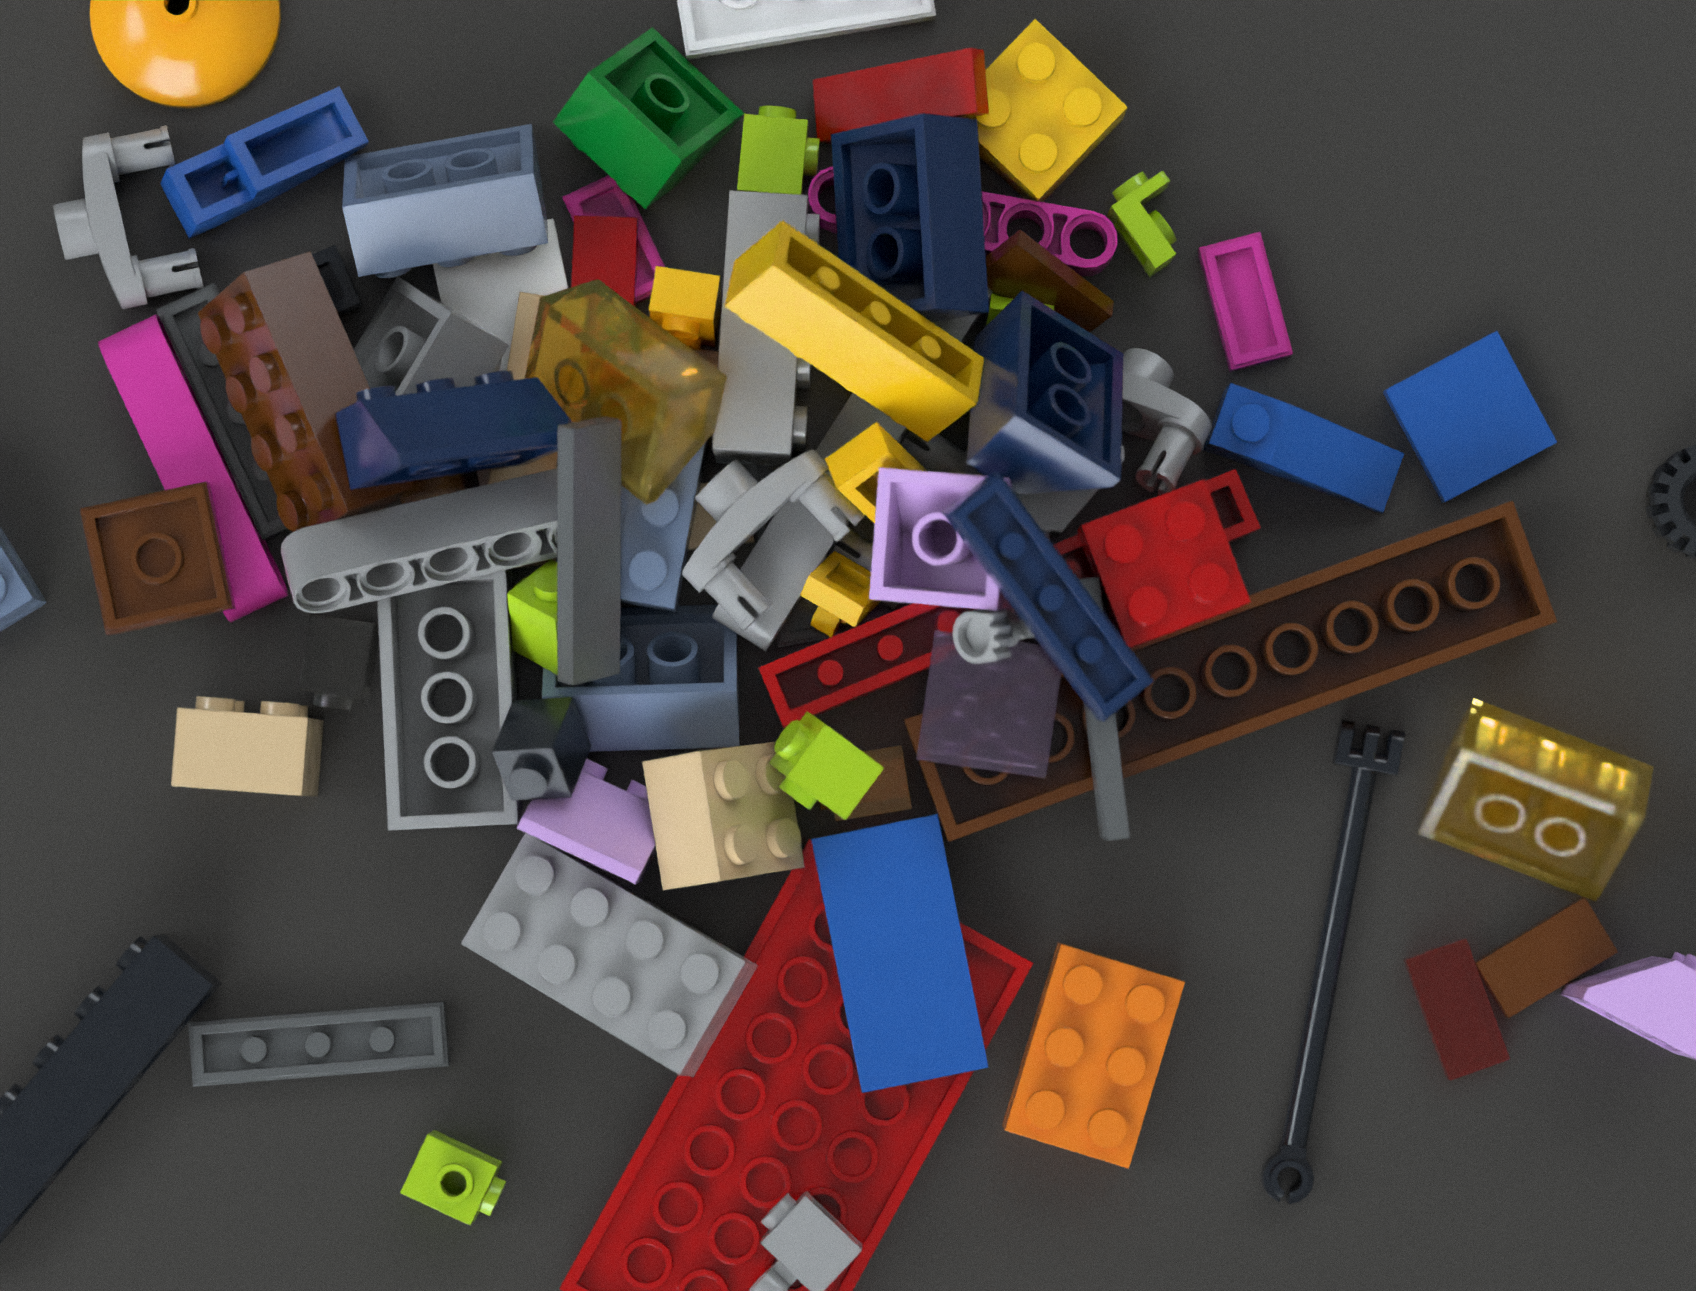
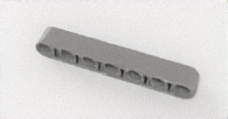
(794, 538)

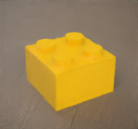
(1042, 113)

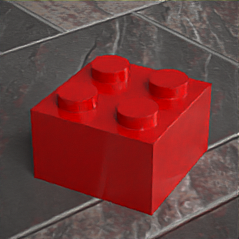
(1163, 564)

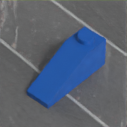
(1302, 448)

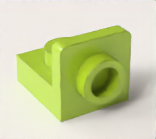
(1144, 233)

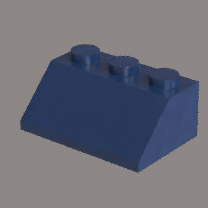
(914, 211)
(1046, 402)
(447, 429)

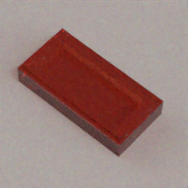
(1456, 1009)

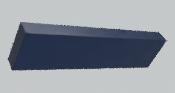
(1048, 596)

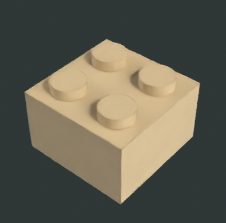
(247, 751)
(721, 816)

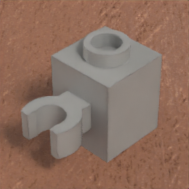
(806, 1244)

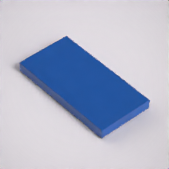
(899, 953)

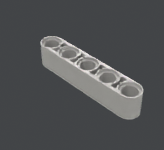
(423, 543)

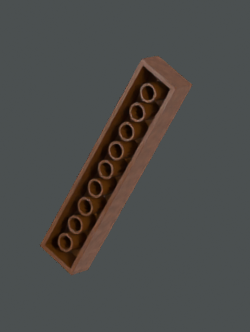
(1280, 659)

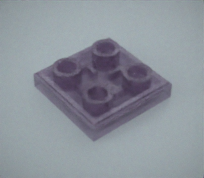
(989, 711)

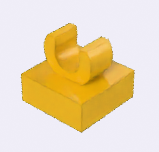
(840, 592)

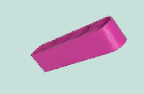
(1055, 221)
(188, 453)

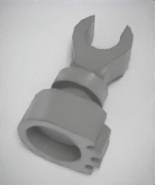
(988, 634)

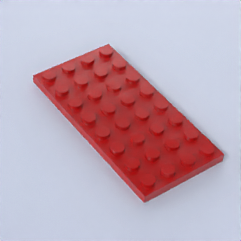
(775, 1117)

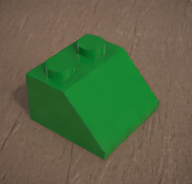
(647, 117)

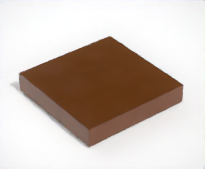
(157, 558)

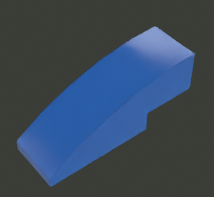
(262, 162)

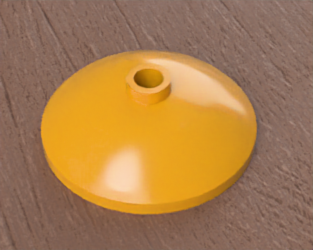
(187, 56)

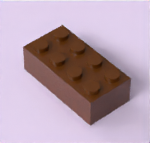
(288, 377)

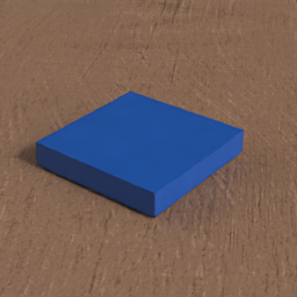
(1469, 417)

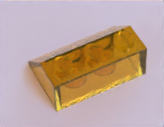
(618, 363)
(1537, 800)

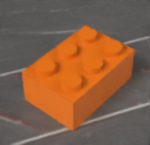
(1093, 1055)

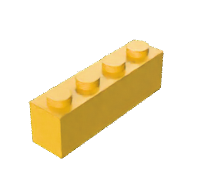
(854, 331)

